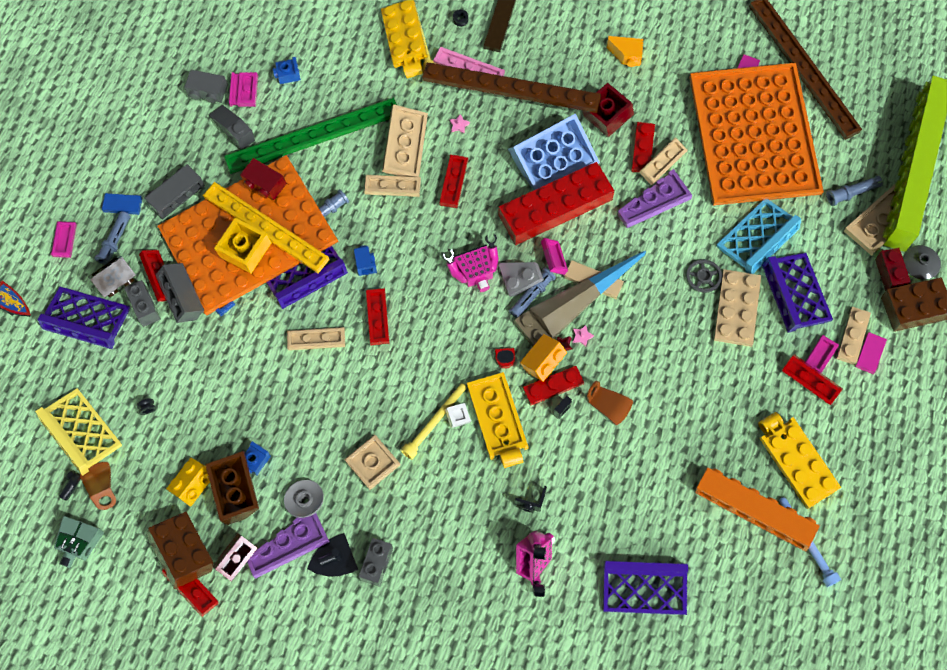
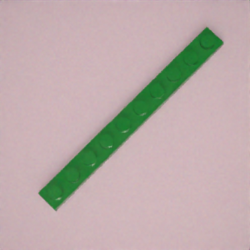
(311, 136)

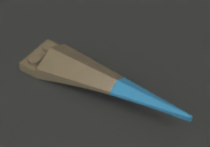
(560, 310)

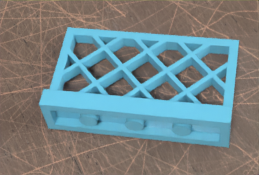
(768, 248)

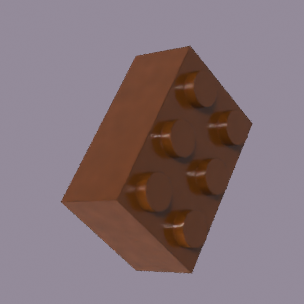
(916, 304)
(180, 550)

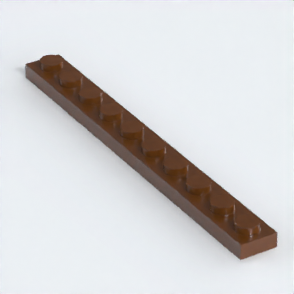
(806, 68)
(512, 87)

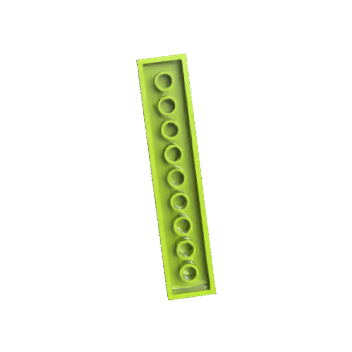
(917, 165)

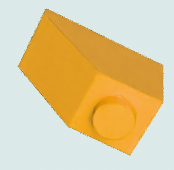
(626, 49)

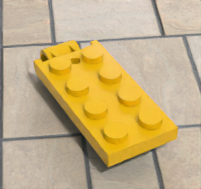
(405, 37)
(498, 418)
(797, 459)

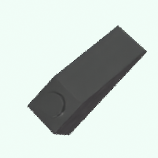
(233, 127)

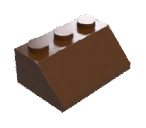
(232, 488)

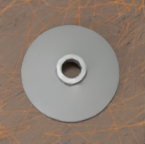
(298, 493)

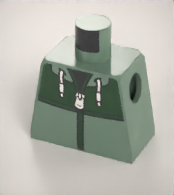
(76, 540)

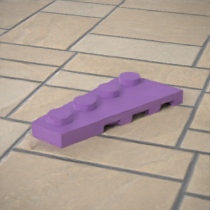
(661, 197)
(293, 542)

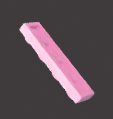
(454, 59)

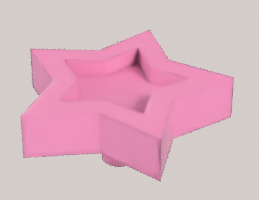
(459, 124)
(582, 335)

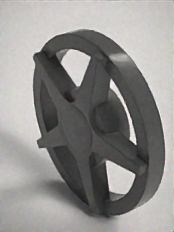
(704, 276)

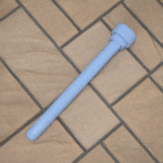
(829, 576)

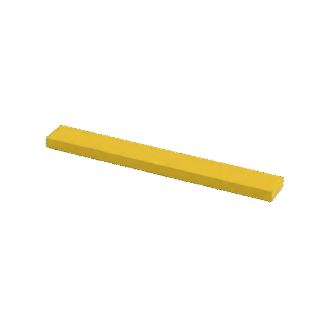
(277, 234)

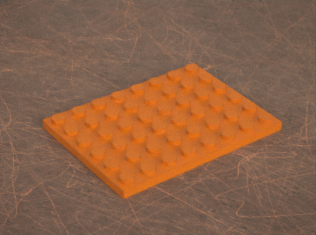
(755, 134)
(198, 230)

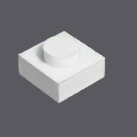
(457, 415)

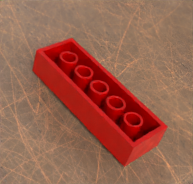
(556, 203)

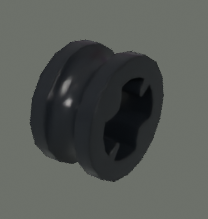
(457, 14)
(146, 406)

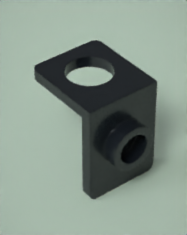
(530, 506)

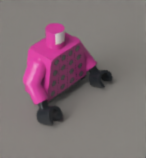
(474, 265)
(532, 557)

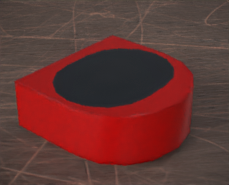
(505, 357)

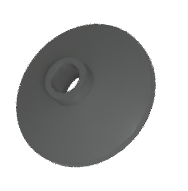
(919, 268)

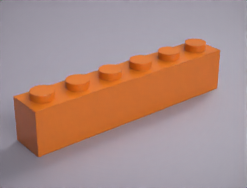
(757, 509)

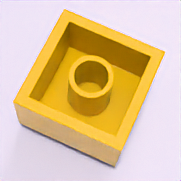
(243, 245)

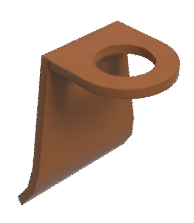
(609, 403)
(98, 484)

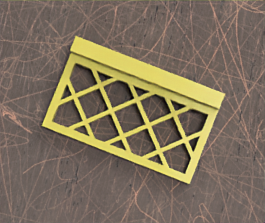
(66, 443)

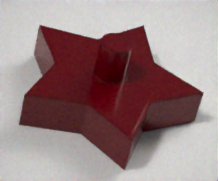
(565, 342)

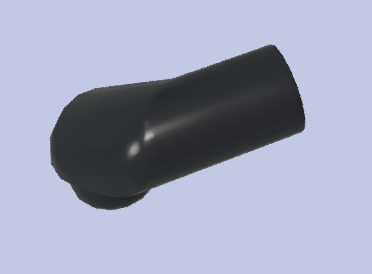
(71, 485)

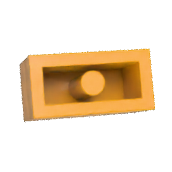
(543, 357)

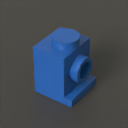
(287, 71)
(365, 261)
(262, 457)

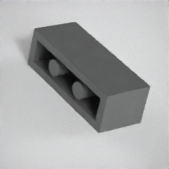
(174, 191)
(179, 292)

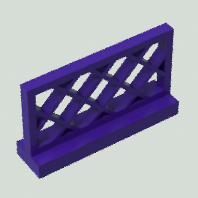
(310, 282)
(782, 295)
(76, 329)
(640, 569)

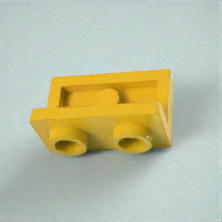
(189, 482)

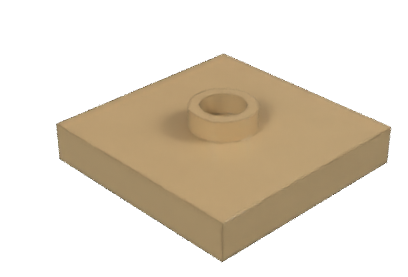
(372, 462)

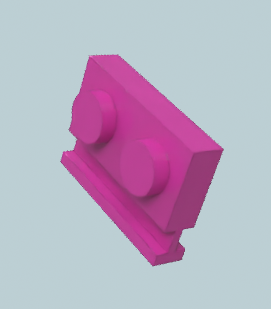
(243, 89)

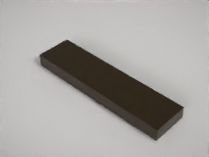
(499, 25)

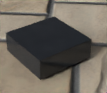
(562, 407)

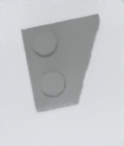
(520, 276)

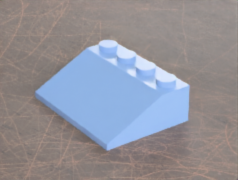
(553, 152)

